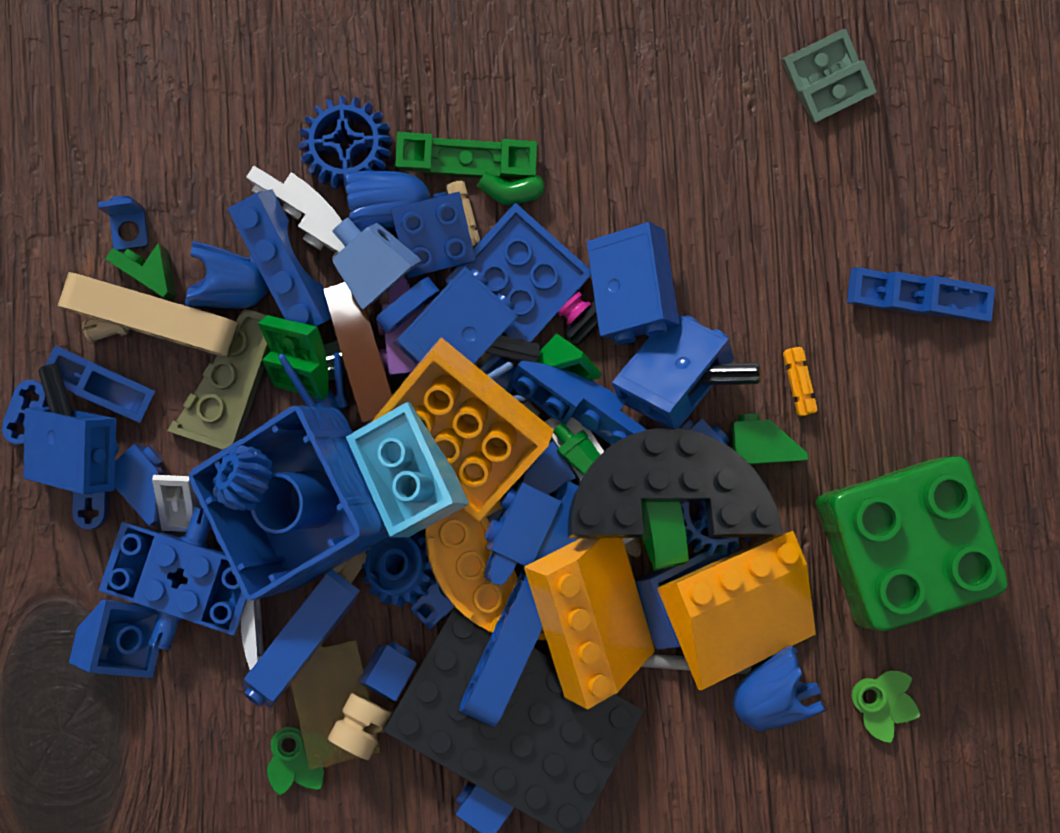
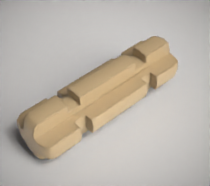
(459, 186)

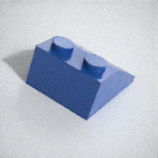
(654, 610)

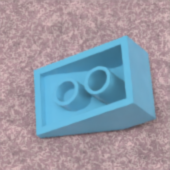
(406, 472)

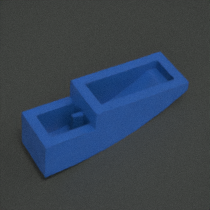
(101, 384)

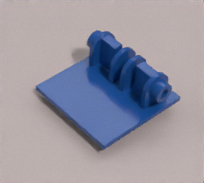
(435, 232)

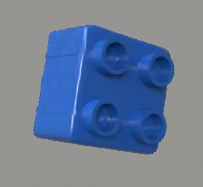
(308, 517)

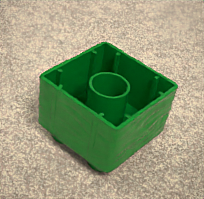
(912, 544)

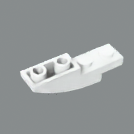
(302, 200)

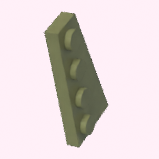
(226, 392)

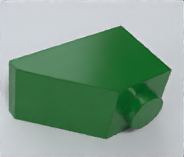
(763, 441)

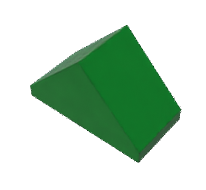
(565, 356)

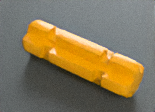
(800, 381)

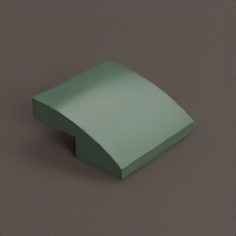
(828, 75)

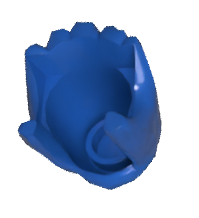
(377, 192)
(229, 280)
(772, 694)

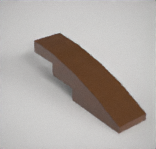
(359, 352)

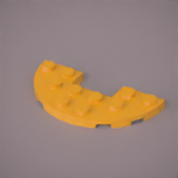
(458, 563)

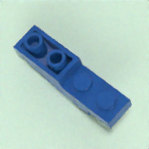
(571, 395)

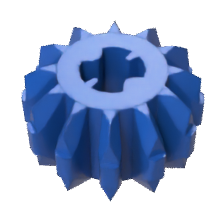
(242, 478)

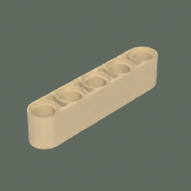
(147, 314)

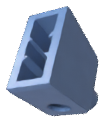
(371, 260)

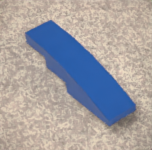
(921, 295)

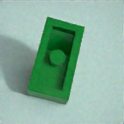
(154, 273)

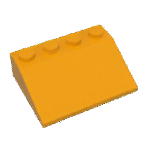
(474, 423)
(741, 608)
(591, 617)

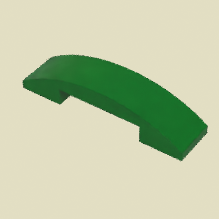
(465, 157)

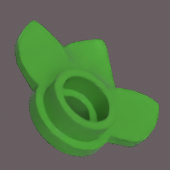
(889, 703)

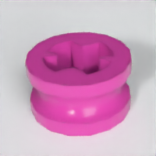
(573, 308)

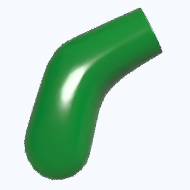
(511, 192)

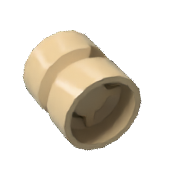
(359, 727)

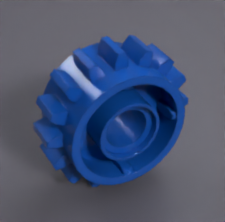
(382, 569)

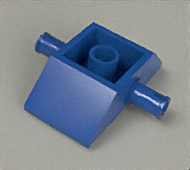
(147, 571)

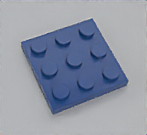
(528, 269)

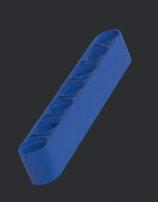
(514, 632)

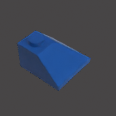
(116, 640)

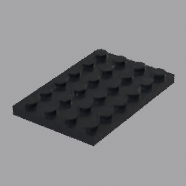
(540, 755)

